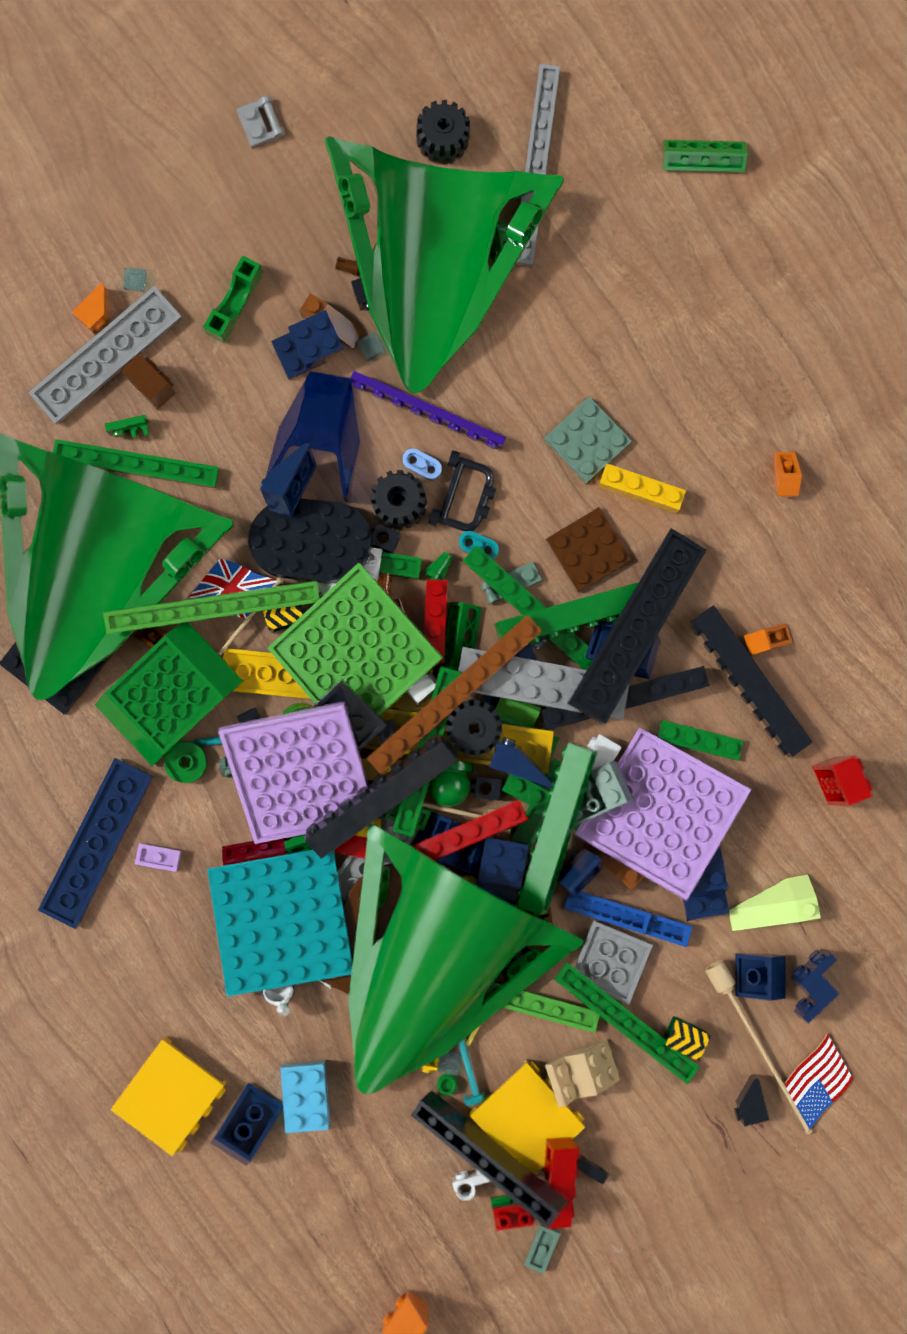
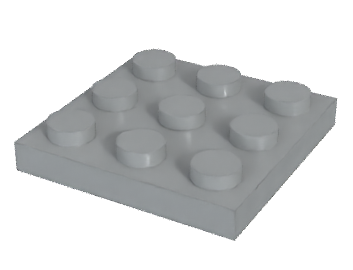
(613, 960)

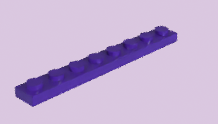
(434, 413)

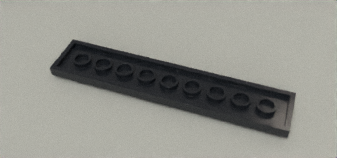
(636, 627)

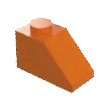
(94, 309)
(787, 474)
(768, 639)

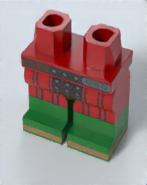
(509, 1215)

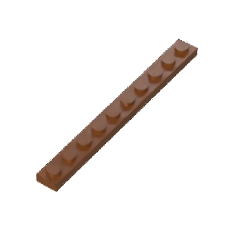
(454, 694)

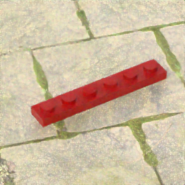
(473, 831)

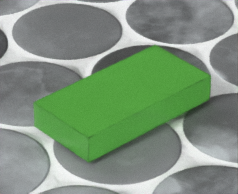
(518, 711)

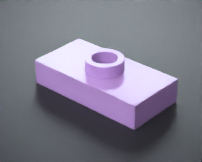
(158, 857)

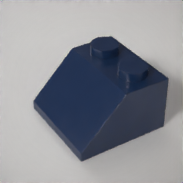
(760, 976)

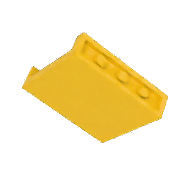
(168, 1097)
(525, 1115)

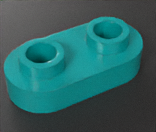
(479, 540)

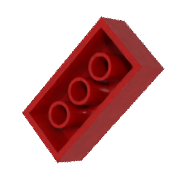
(843, 780)

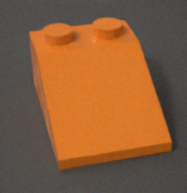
(408, 1316)

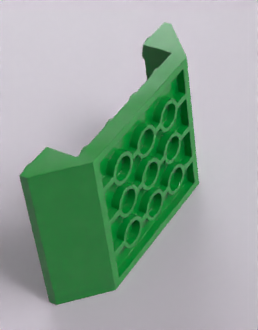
(168, 692)

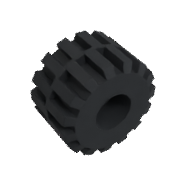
(443, 131)
(390, 490)
(459, 729)

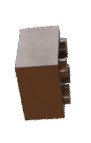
(145, 377)

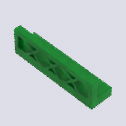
(705, 155)
(456, 626)

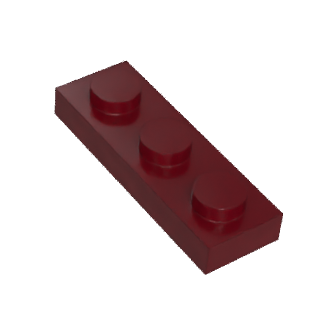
(250, 851)

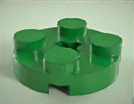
(174, 759)

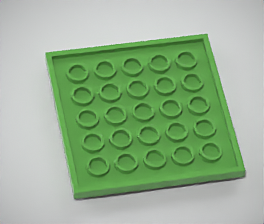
(358, 638)

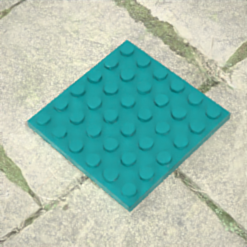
(279, 922)

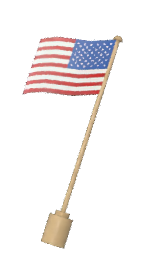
(814, 1081)

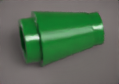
(439, 568)

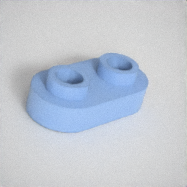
(423, 463)

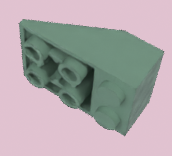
(604, 792)

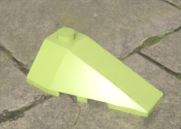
(783, 903)

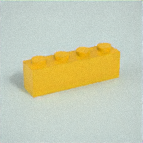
(641, 488)

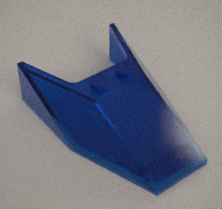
(325, 419)

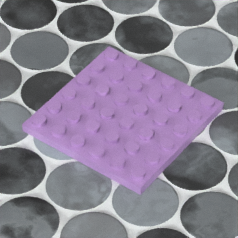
(293, 768)
(674, 817)

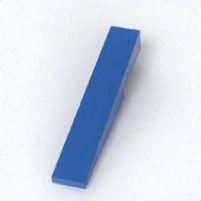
(630, 918)

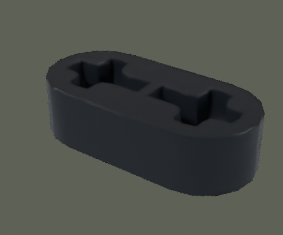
(592, 1169)

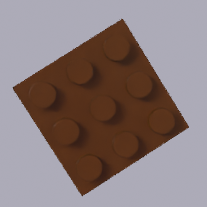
(588, 549)

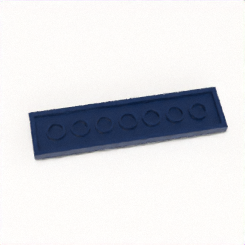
(95, 843)

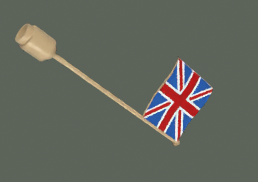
(230, 578)

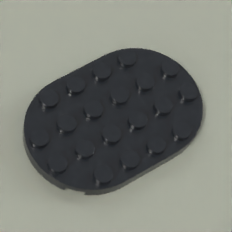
(314, 544)

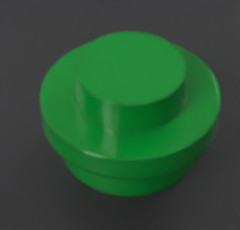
(447, 1084)

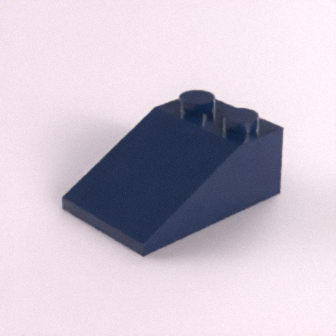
(288, 481)
(599, 635)
(513, 760)
(579, 872)
(247, 1124)

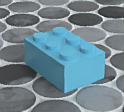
(305, 1096)

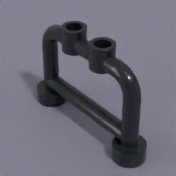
(482, 510)

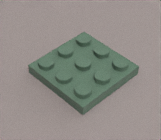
(587, 440)

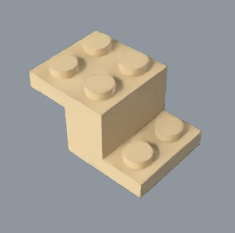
(582, 1072)

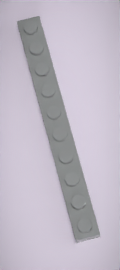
(540, 140)

